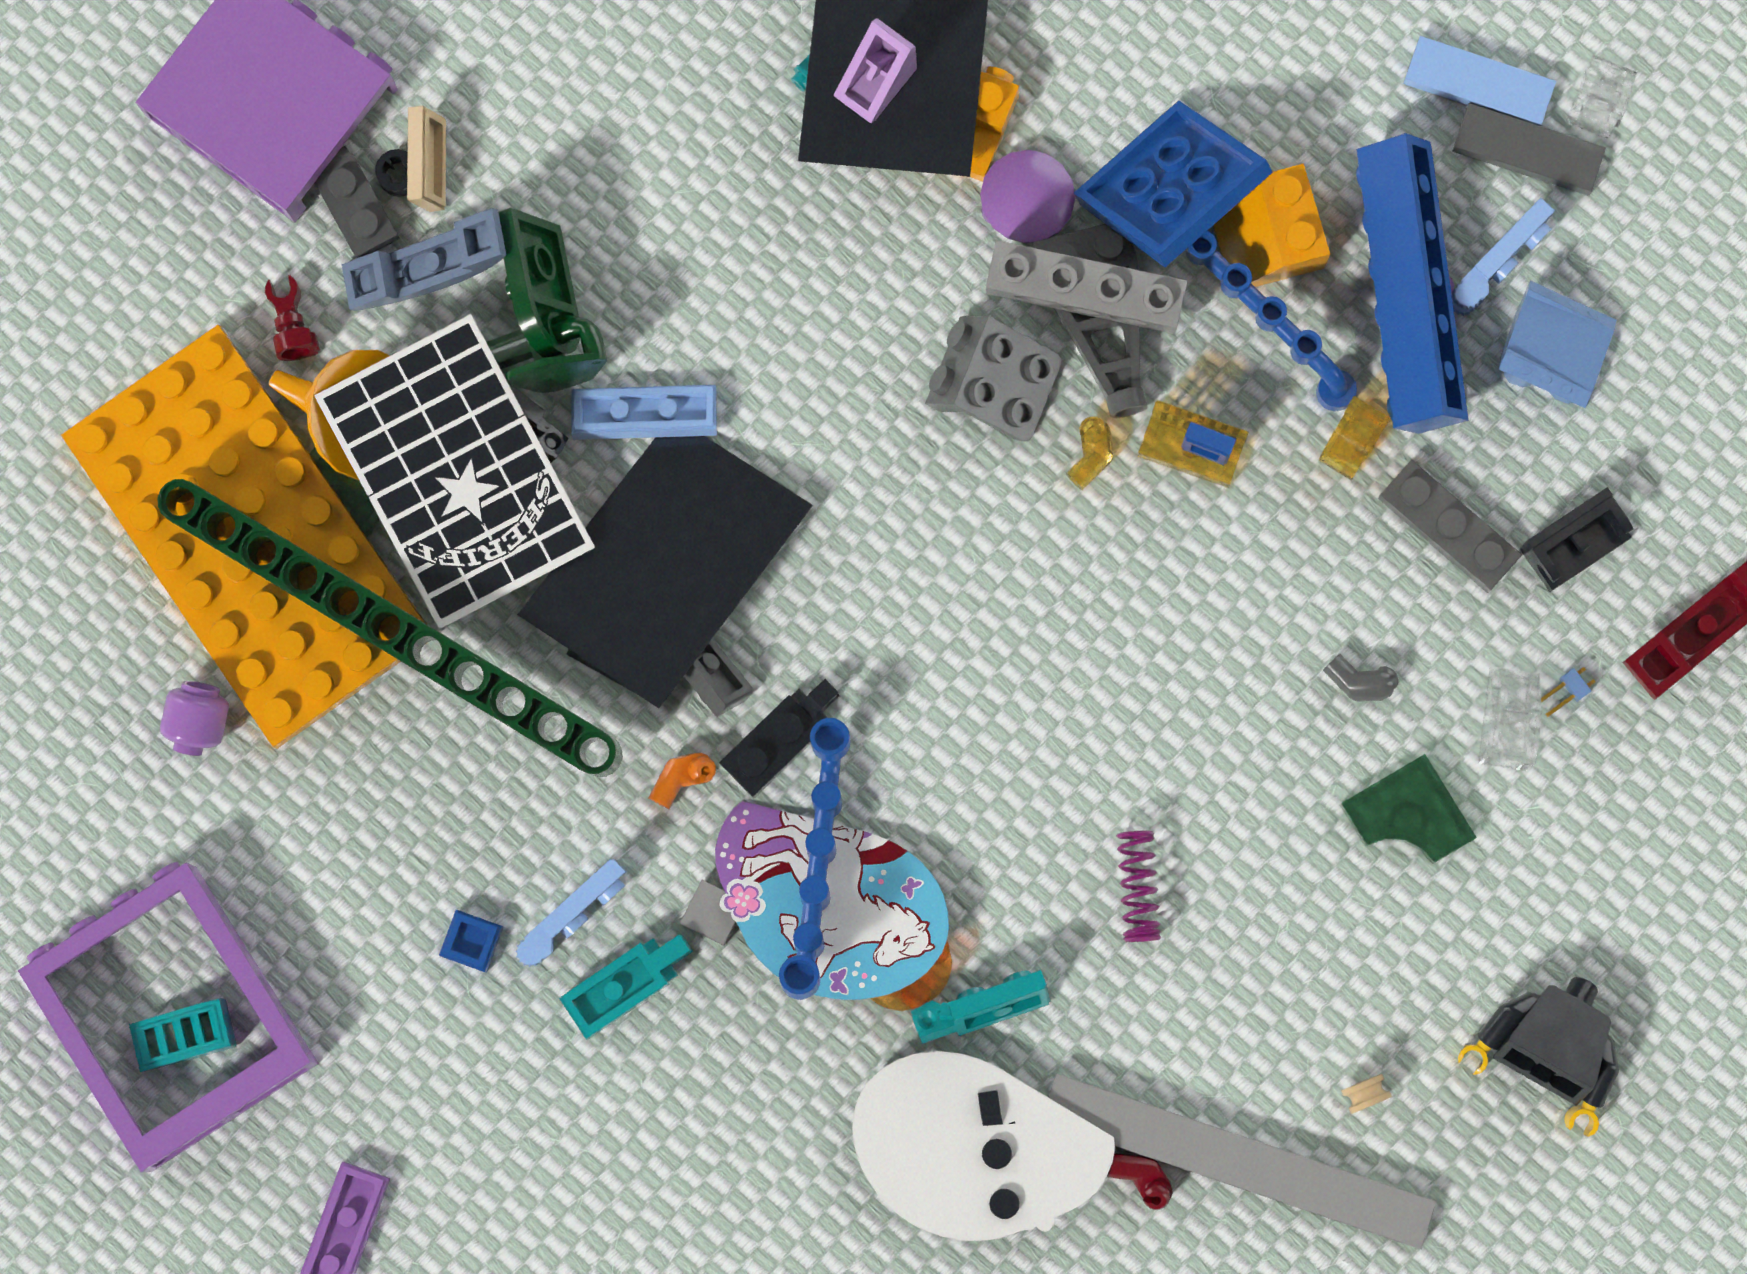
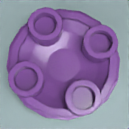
(1027, 196)

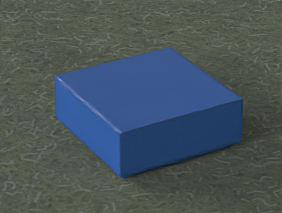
(1208, 443)
(471, 941)

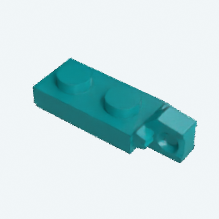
(624, 984)
(980, 1007)

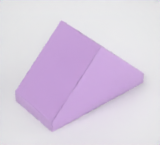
(877, 71)

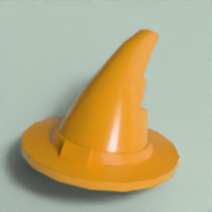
(302, 392)

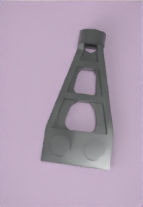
(1109, 247)

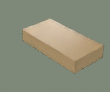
(426, 159)

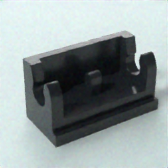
(1577, 540)

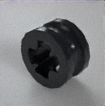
(385, 180)

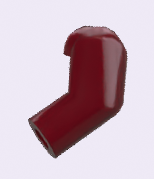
(1146, 1176)

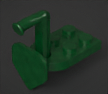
(545, 310)

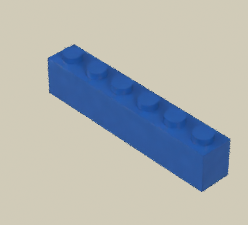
(1411, 284)

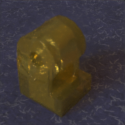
(1354, 438)

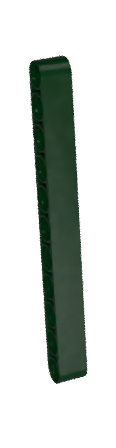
(367, 618)

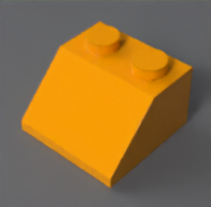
(1275, 229)

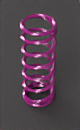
(1145, 932)

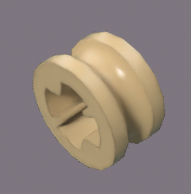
(1366, 1093)

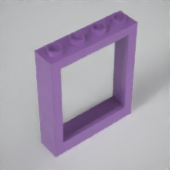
(227, 1100)

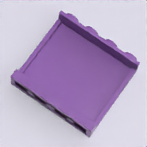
(266, 95)

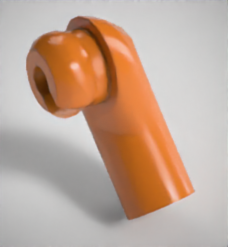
(679, 773)

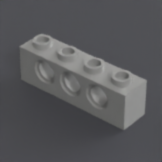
(1085, 287)

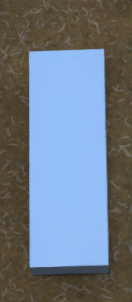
(1478, 81)
(644, 412)

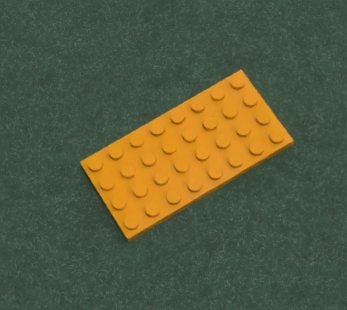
(218, 427)

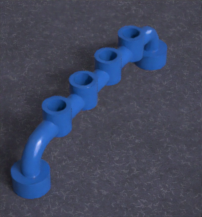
(1335, 386)
(800, 973)

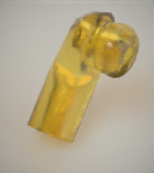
(1096, 449)

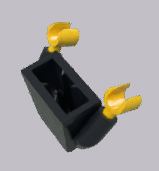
(1556, 1044)

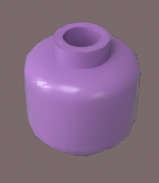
(194, 717)

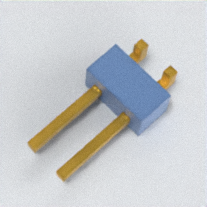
(1575, 686)

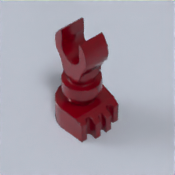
(293, 340)

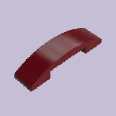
(1692, 635)

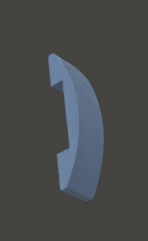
(427, 265)

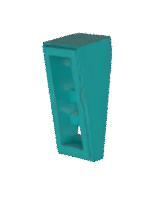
(220, 1024)

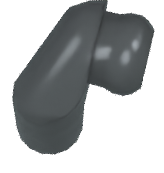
(1362, 685)

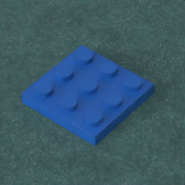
(1172, 183)

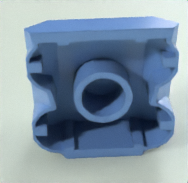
(1556, 345)

